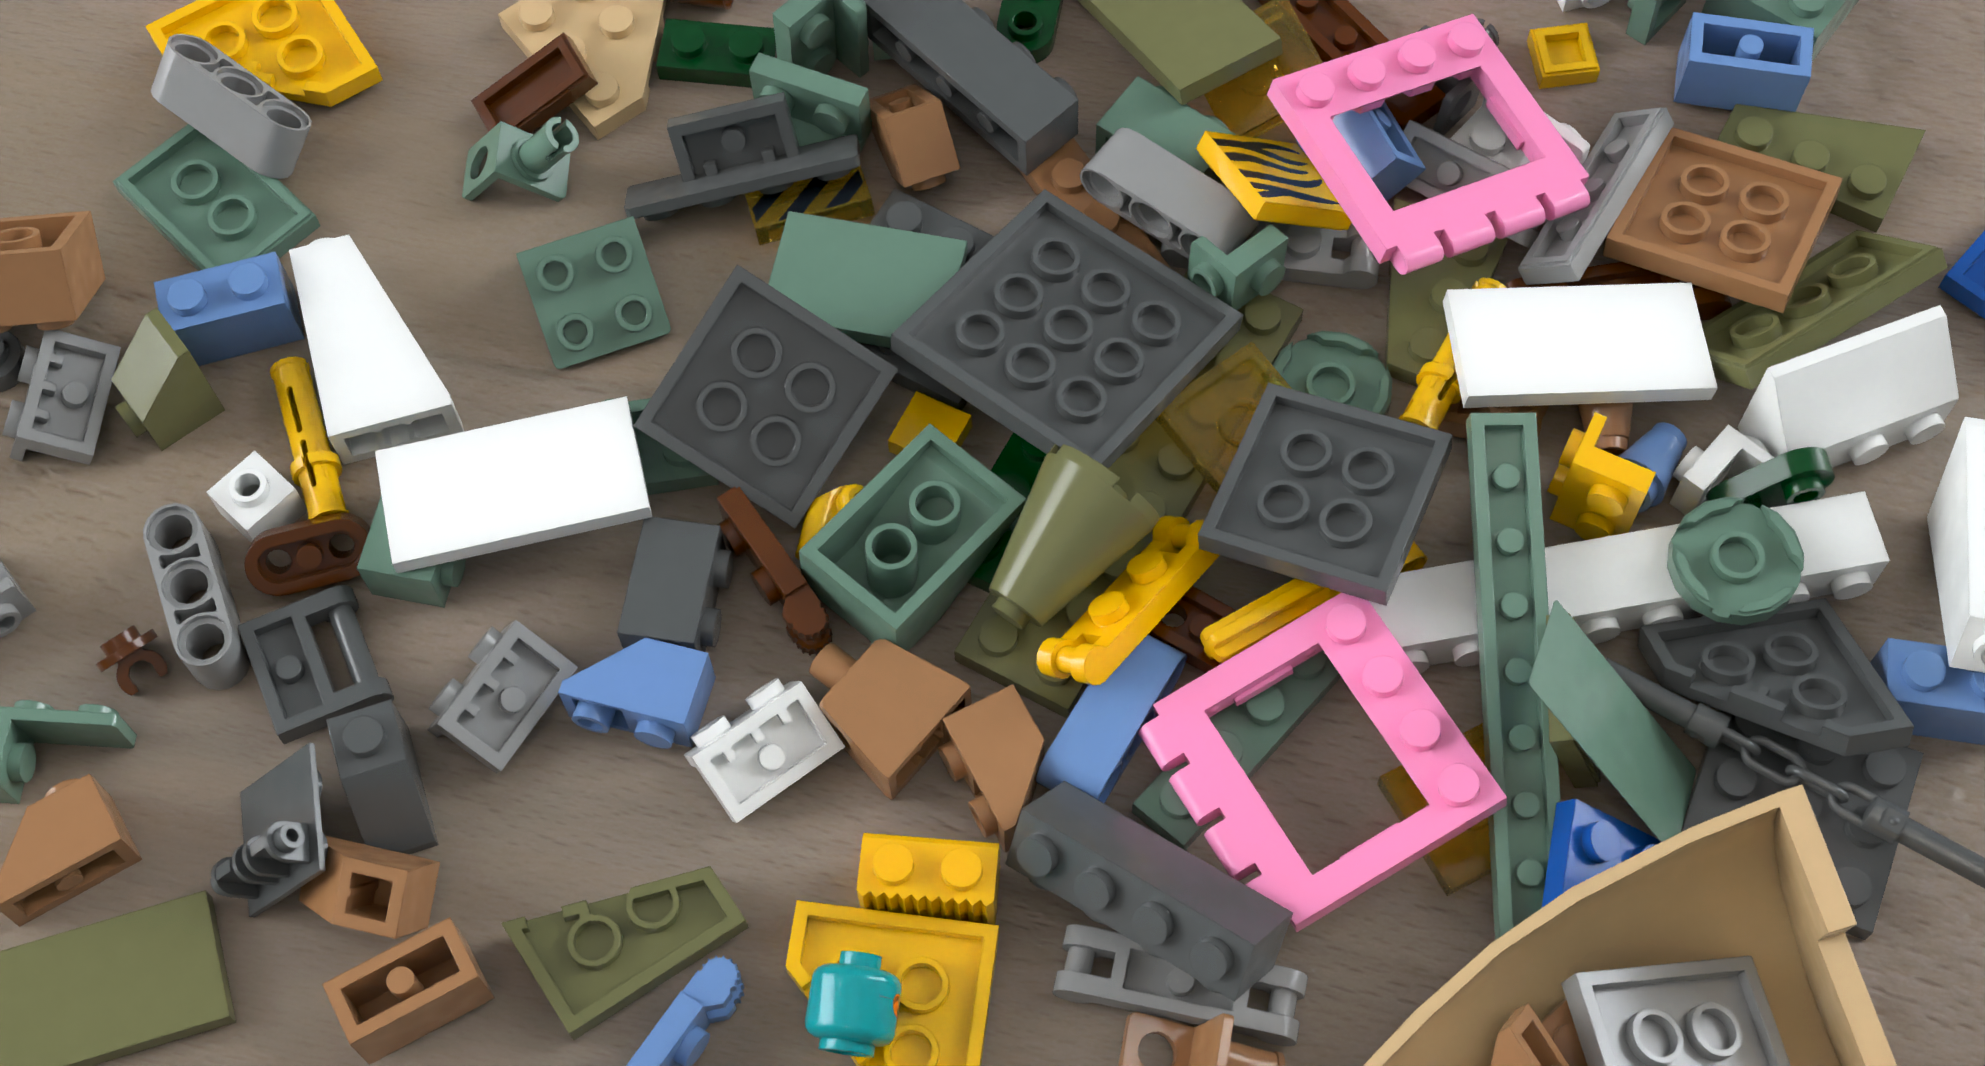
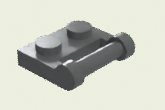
(293, 668)

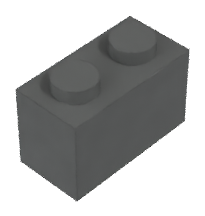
(676, 584)

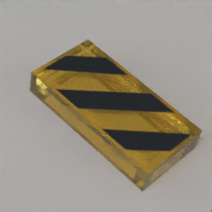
(837, 199)

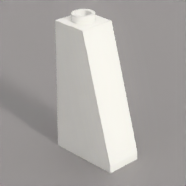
(365, 360)
(1958, 547)

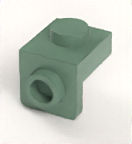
(1245, 272)

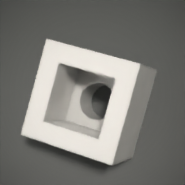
(256, 497)

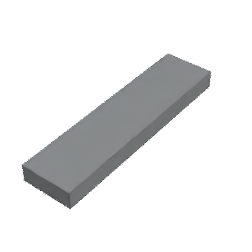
(1614, 171)

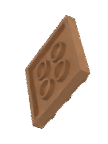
(1724, 219)

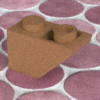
(998, 756)
(373, 889)

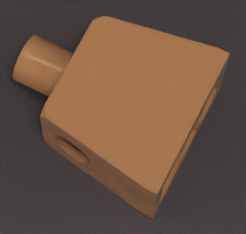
(887, 708)

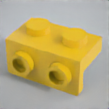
(1595, 488)

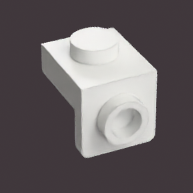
(1725, 457)

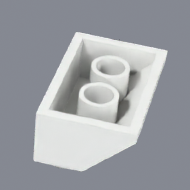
(1859, 392)

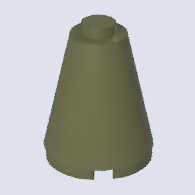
(1066, 537)

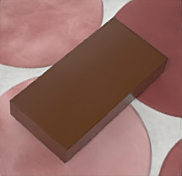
(537, 87)

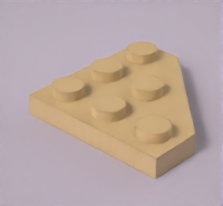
(613, 37)

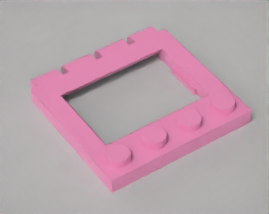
(1458, 218)
(1397, 703)

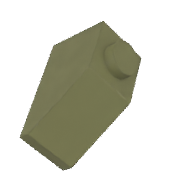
(162, 385)

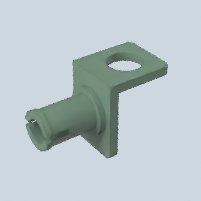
(523, 159)

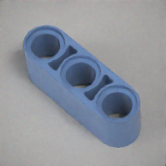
(1106, 721)

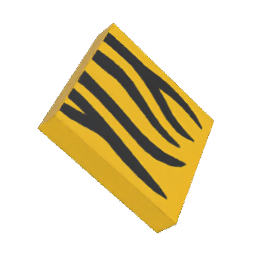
(1272, 180)

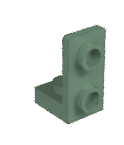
(40, 723)

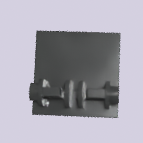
(280, 835)

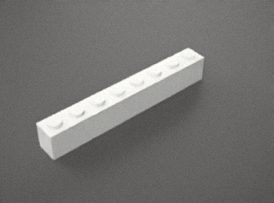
(1625, 581)

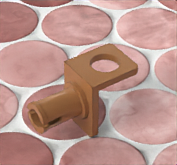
(1194, 1046)

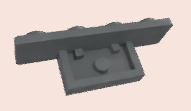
(736, 153)

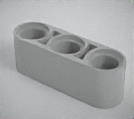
(230, 106)
(1165, 194)
(180, 575)

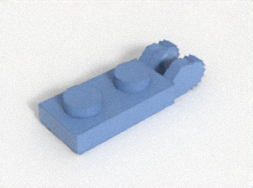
(681, 1032)

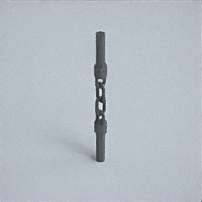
(1880, 817)

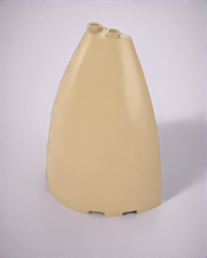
(1716, 891)

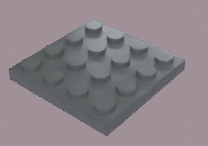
(1066, 332)

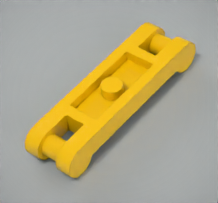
(1129, 606)

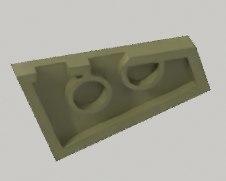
(1863, 153)
(1416, 309)
(622, 947)

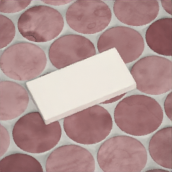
(1578, 345)
(512, 484)

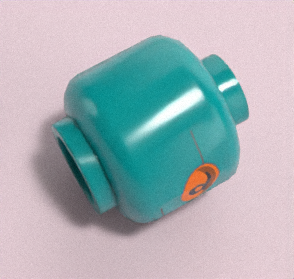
(853, 1005)

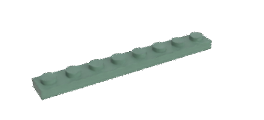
(1510, 630)

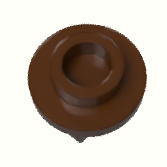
(128, 649)

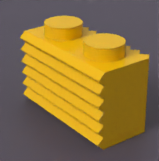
(929, 877)

